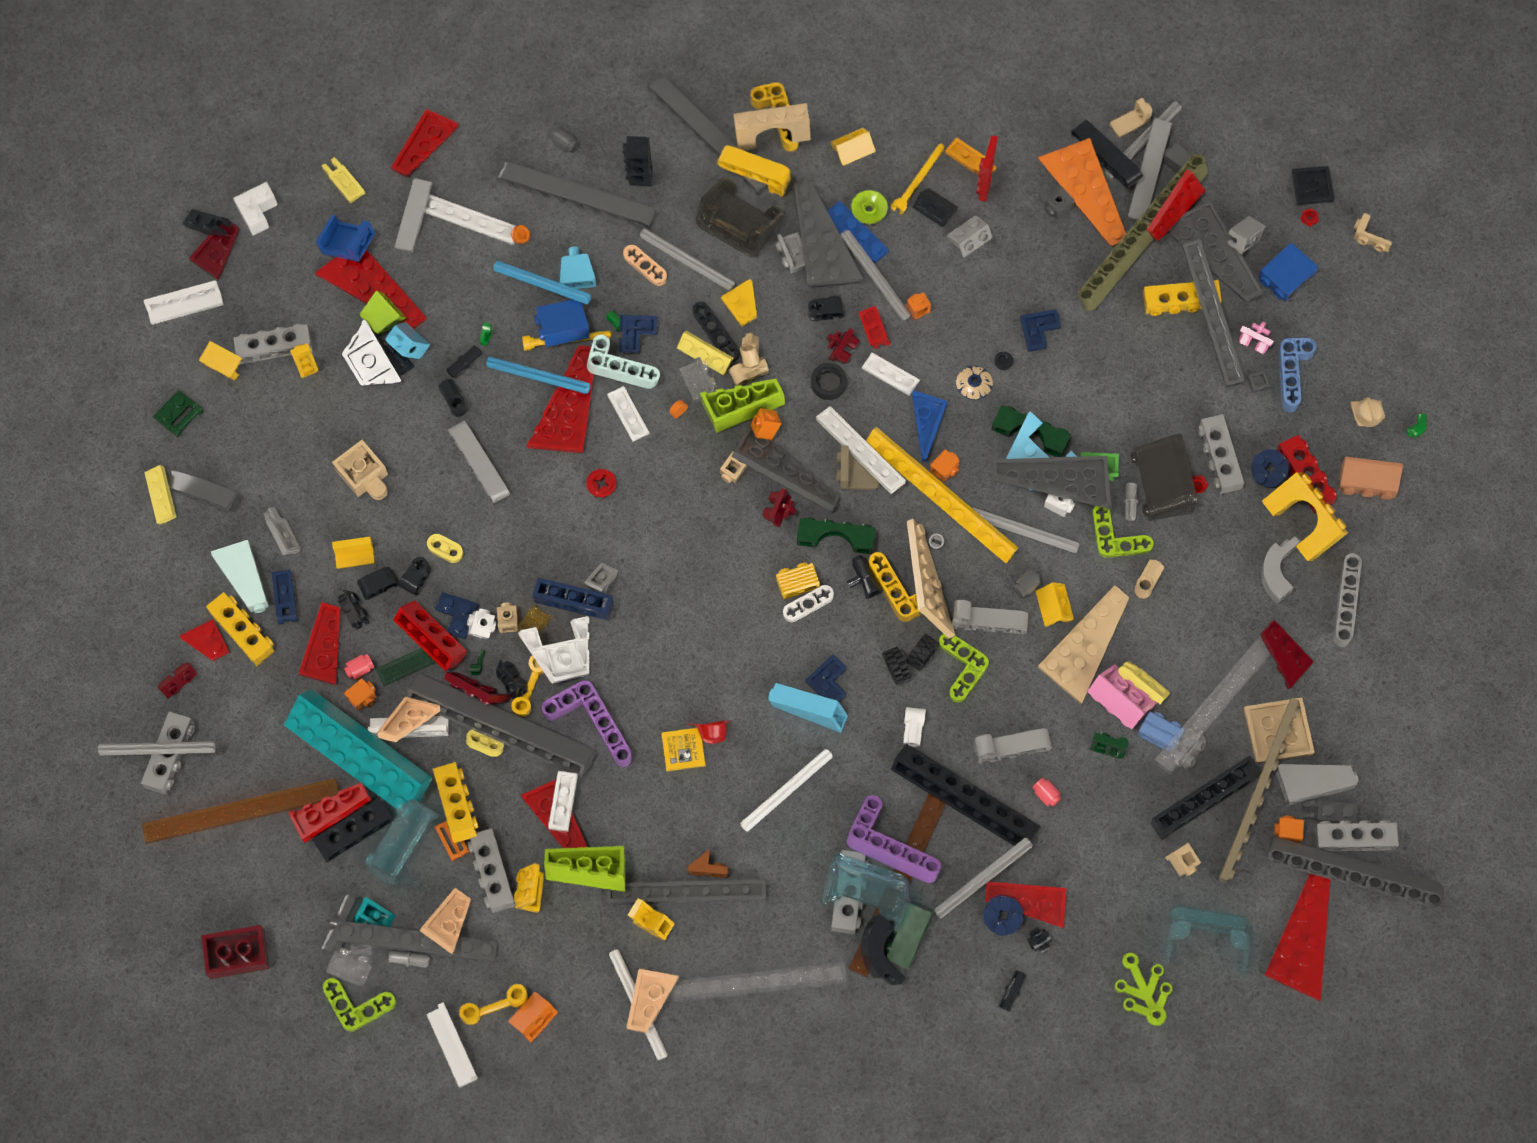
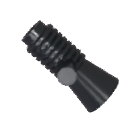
(864, 576)

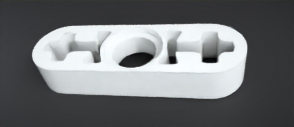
(818, 592)

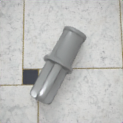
(1130, 501)
(408, 959)

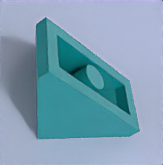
(373, 914)

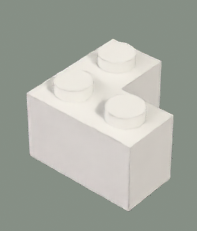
(253, 204)

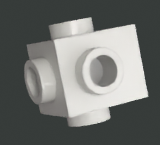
(476, 629)

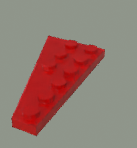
(364, 279)
(567, 412)
(1301, 949)

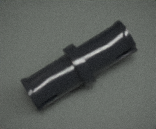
(463, 361)
(1012, 990)

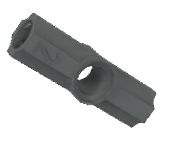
(346, 913)

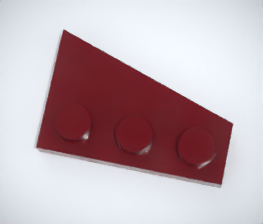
(214, 251)
(1287, 654)
(486, 693)

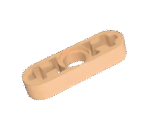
(645, 258)

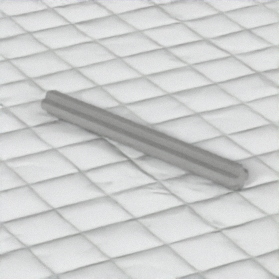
(1141, 142)
(687, 259)
(875, 275)
(1029, 531)
(156, 748)
(982, 878)

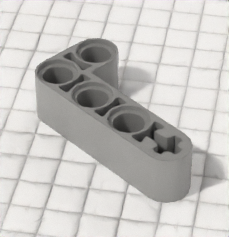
(988, 619)
(1011, 745)

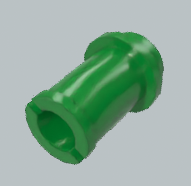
(614, 319)

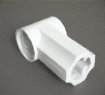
(914, 722)

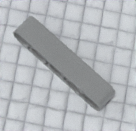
(479, 462)
(1350, 592)

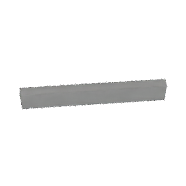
(1150, 168)

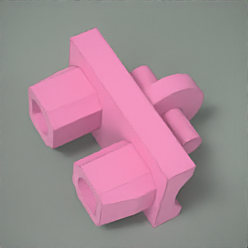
(1264, 342)

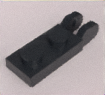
(206, 222)

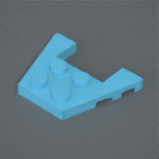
(1023, 446)

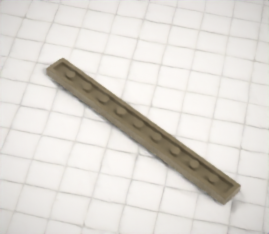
(1256, 798)

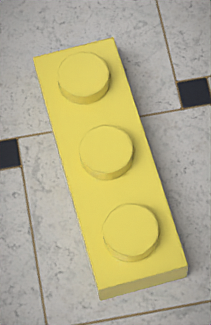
(711, 355)
(160, 494)

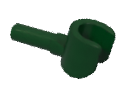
(475, 668)

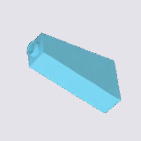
(809, 706)

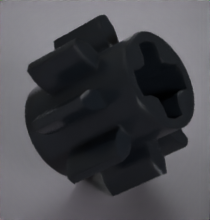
(1039, 940)

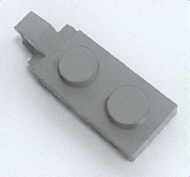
(281, 532)

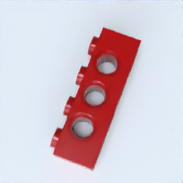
(1299, 446)
(430, 635)

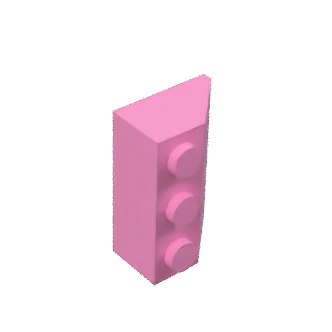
(1121, 697)

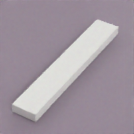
(469, 219)
(861, 450)

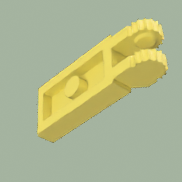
(344, 181)
(1143, 682)

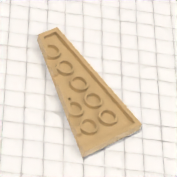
(927, 585)
(1079, 654)

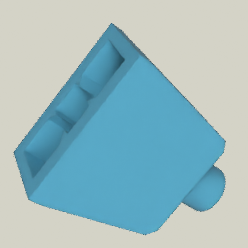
(577, 270)
(403, 340)

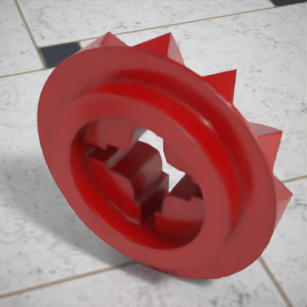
(598, 475)

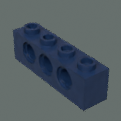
(573, 599)

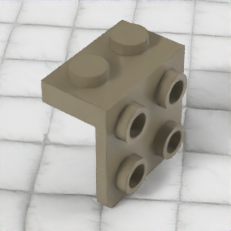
(852, 473)

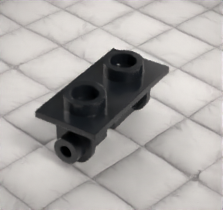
(400, 363)
(358, 615)
(506, 673)

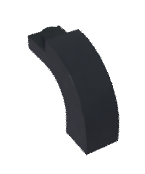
(873, 950)

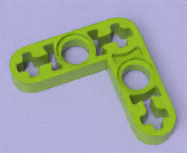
(1115, 543)
(971, 667)
(356, 1013)

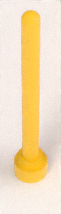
(901, 203)
(530, 342)

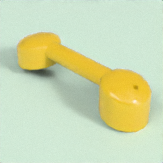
(521, 705)
(516, 997)

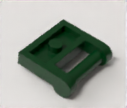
(174, 409)
(1103, 742)

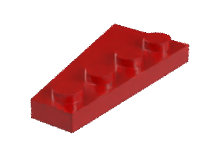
(423, 141)
(986, 167)
(322, 815)
(1037, 901)

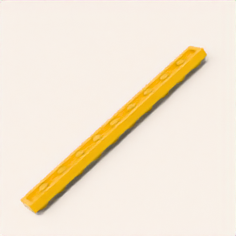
(942, 495)

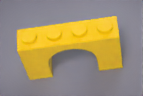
(1328, 528)

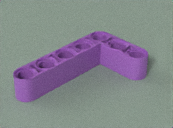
(595, 716)
(882, 847)

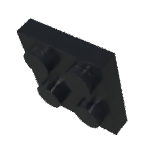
(1312, 185)

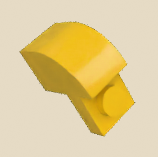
(650, 920)

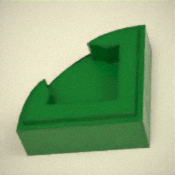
(486, 334)

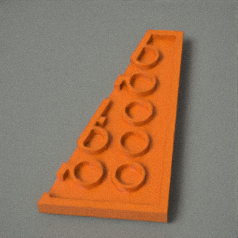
(1081, 175)

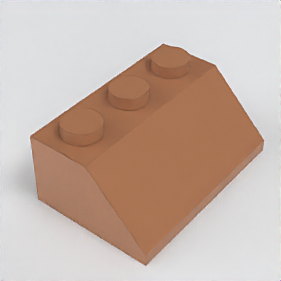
(1369, 477)

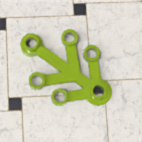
(1144, 992)

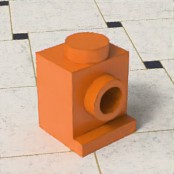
(917, 303)

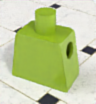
(381, 313)

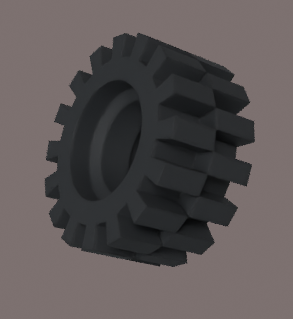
(922, 652)
(896, 665)

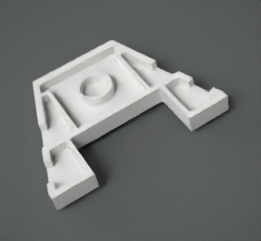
(563, 659)

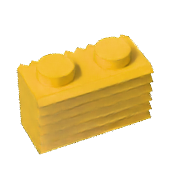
(797, 580)

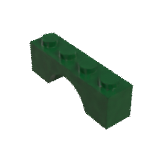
(1010, 421)
(813, 531)

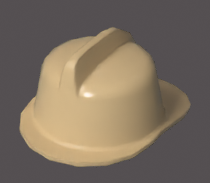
(1368, 412)

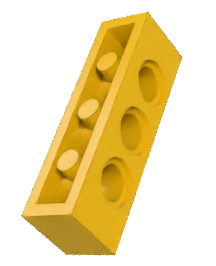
(1171, 293)
(220, 607)
(459, 828)

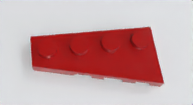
(1179, 201)
(322, 649)
(540, 802)

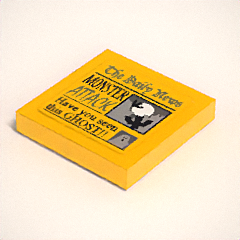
(683, 749)

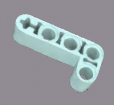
(623, 365)

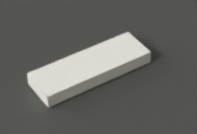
(890, 374)
(628, 414)
(563, 801)

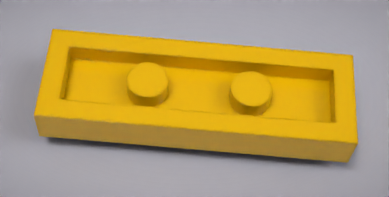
(304, 360)

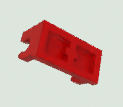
(874, 327)

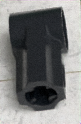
(453, 397)

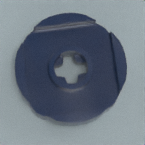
(1260, 471)
(1003, 903)

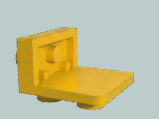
(529, 888)

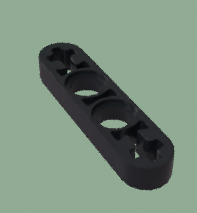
(717, 331)

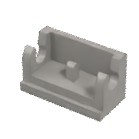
(1247, 234)

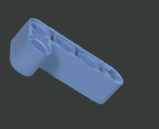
(1292, 375)

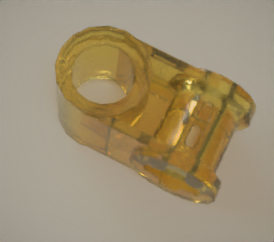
(533, 619)

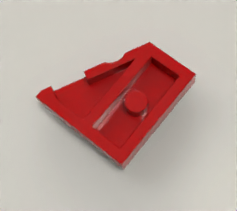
(206, 640)

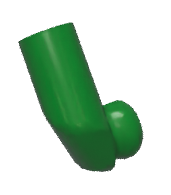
(1419, 428)

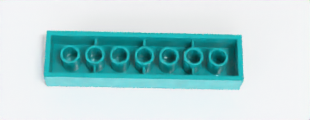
(356, 749)

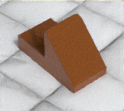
(702, 868)

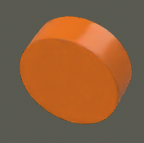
(520, 234)
(678, 408)

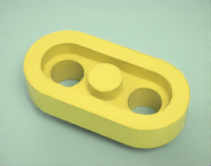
(445, 548)
(485, 744)

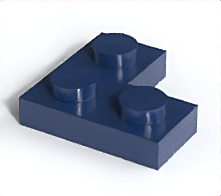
(1034, 326)
(630, 329)
(460, 610)
(823, 679)

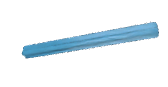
(542, 282)
(538, 375)

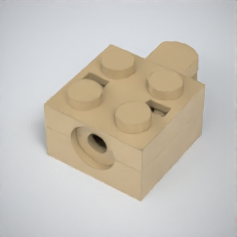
(360, 472)

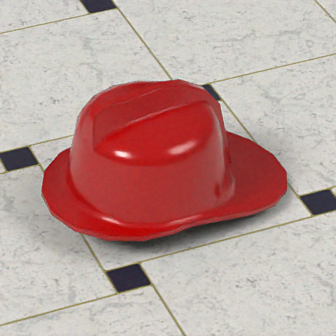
(712, 732)

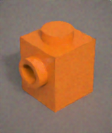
(765, 424)
(945, 465)
(361, 694)
(1289, 829)

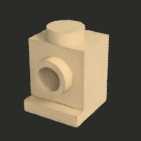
(731, 462)
(507, 624)
(1184, 860)

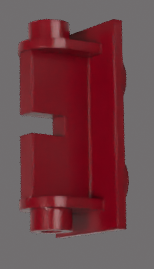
(183, 675)

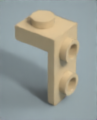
(1133, 120)
(1367, 238)

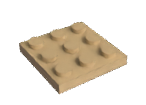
(1263, 724)

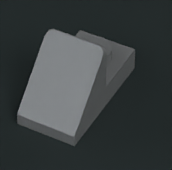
(601, 578)

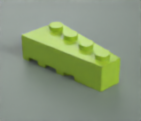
(741, 403)
(587, 866)

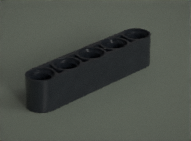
(1108, 154)

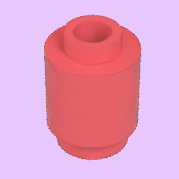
(358, 667)
(1047, 792)

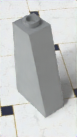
(1314, 781)

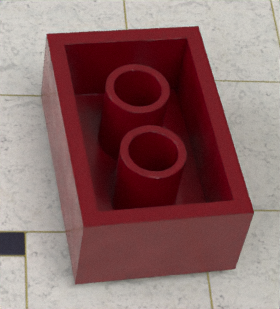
(235, 952)

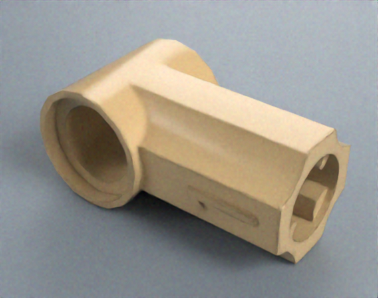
(749, 350)
(743, 375)
(1148, 578)

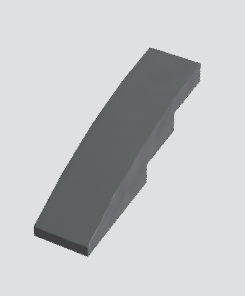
(201, 490)

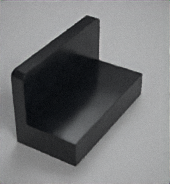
(934, 206)

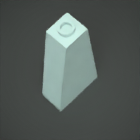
(242, 572)

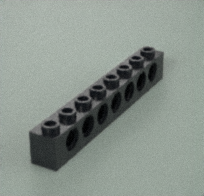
(963, 796)

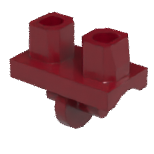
(847, 339)
(781, 508)

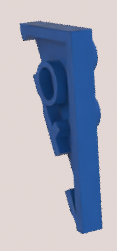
(928, 417)

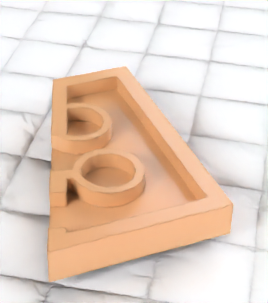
(406, 718)
(648, 998)

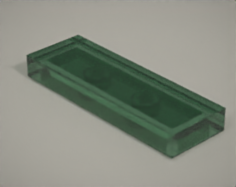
(404, 666)

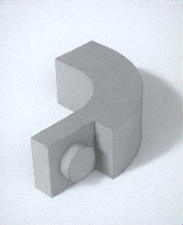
(1272, 578)

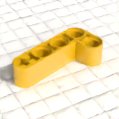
(768, 99)
(756, 167)
(893, 586)

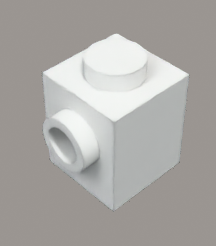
(1059, 504)

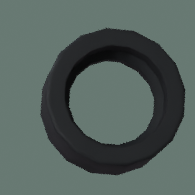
(825, 394)

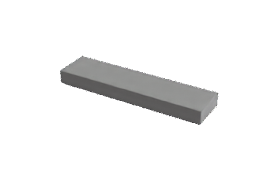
(413, 215)

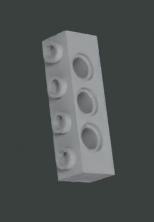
(263, 338)
(1217, 426)
(162, 783)
(1385, 828)
(503, 899)
(841, 922)

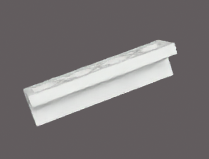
(183, 302)
(433, 727)
(452, 1046)

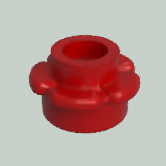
(1309, 213)
(1203, 483)

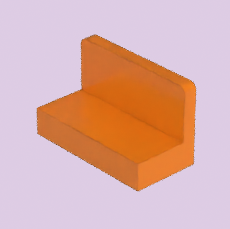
(533, 1016)

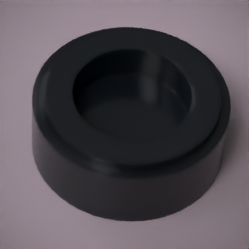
(1003, 360)

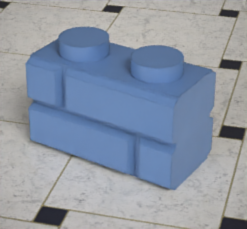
(1158, 730)

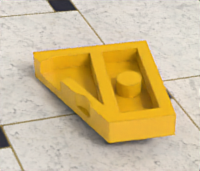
(741, 302)

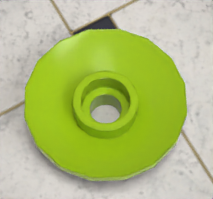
(869, 199)

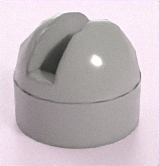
(938, 537)

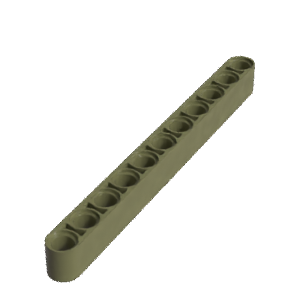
(1133, 242)

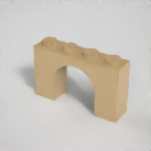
(791, 117)

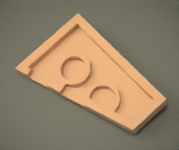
(447, 920)

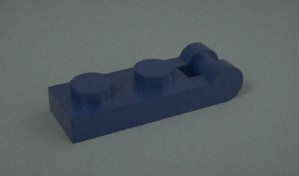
(284, 596)

